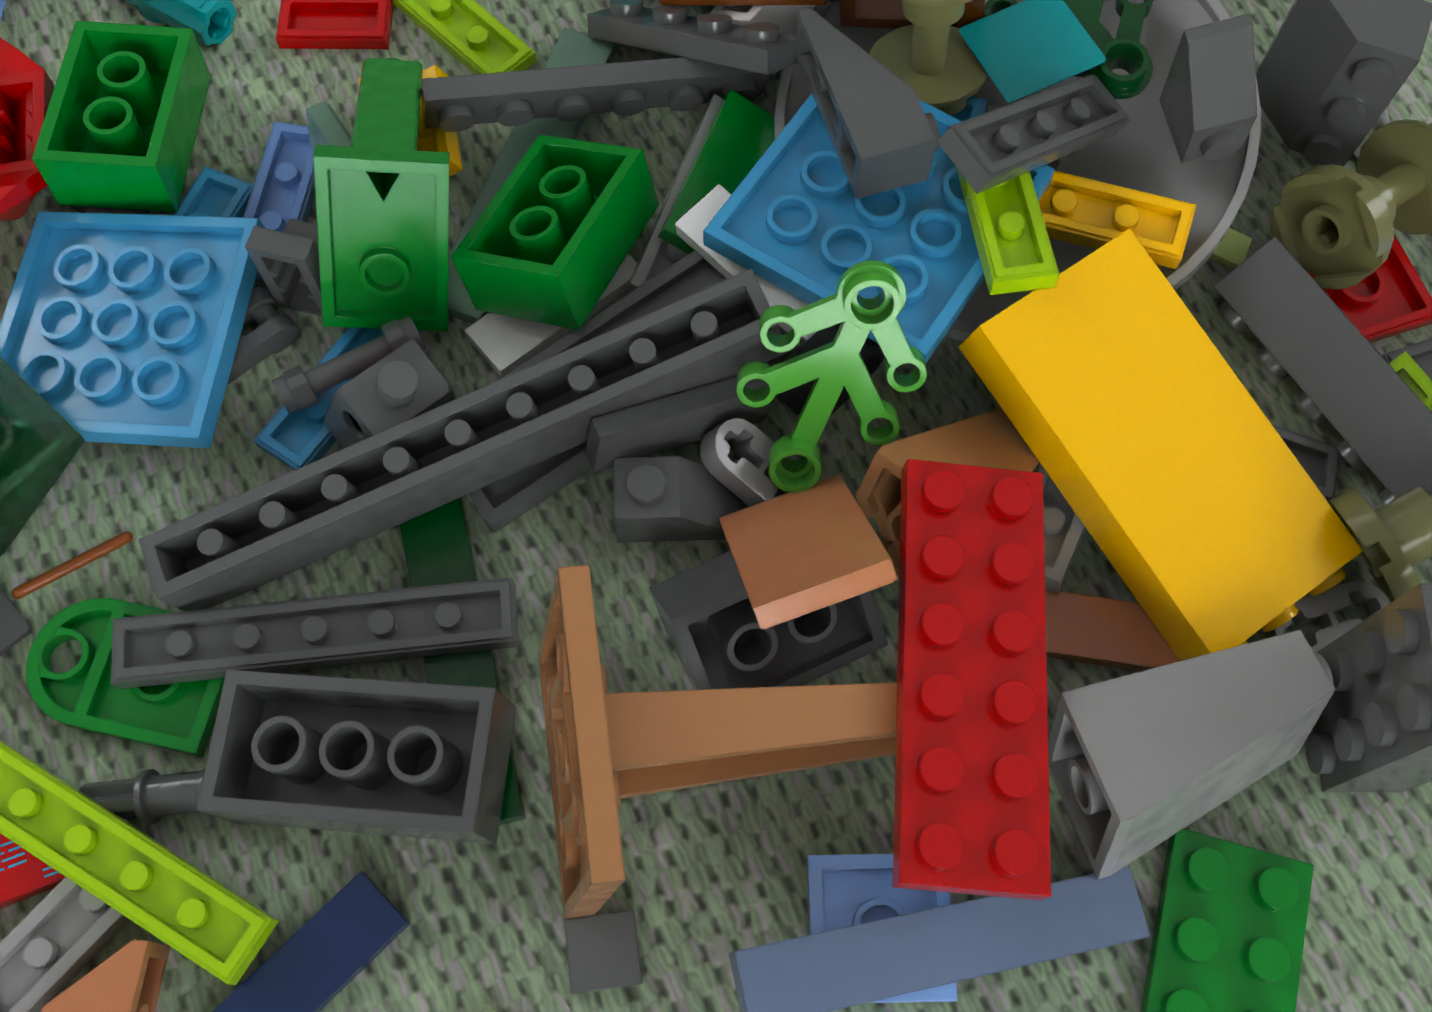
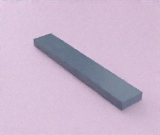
(937, 946)

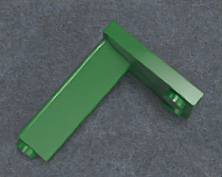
(383, 210)

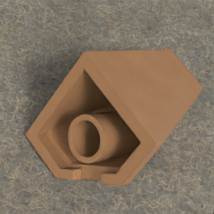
(975, 441)

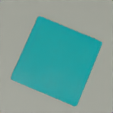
(1031, 47)

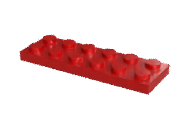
(972, 684)

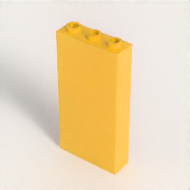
(1161, 451)

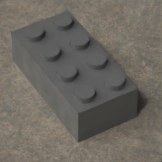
(1380, 715)
(359, 756)

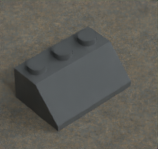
(1338, 71)
(726, 649)

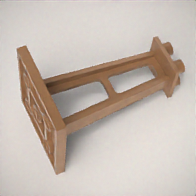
(671, 740)

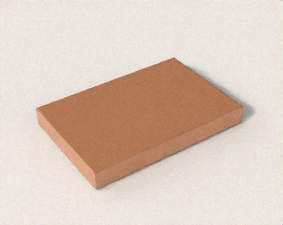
(805, 551)

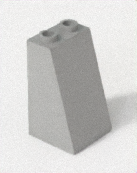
(1179, 740)

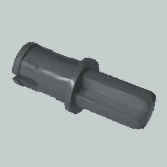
(148, 795)

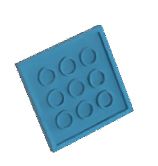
(805, 228)
(131, 321)

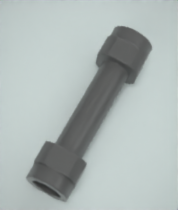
(300, 388)

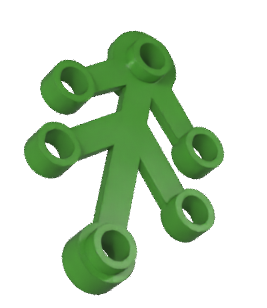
(834, 367)

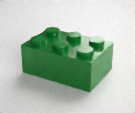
(123, 117)
(557, 231)

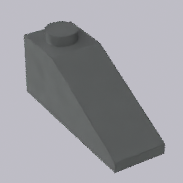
(866, 110)

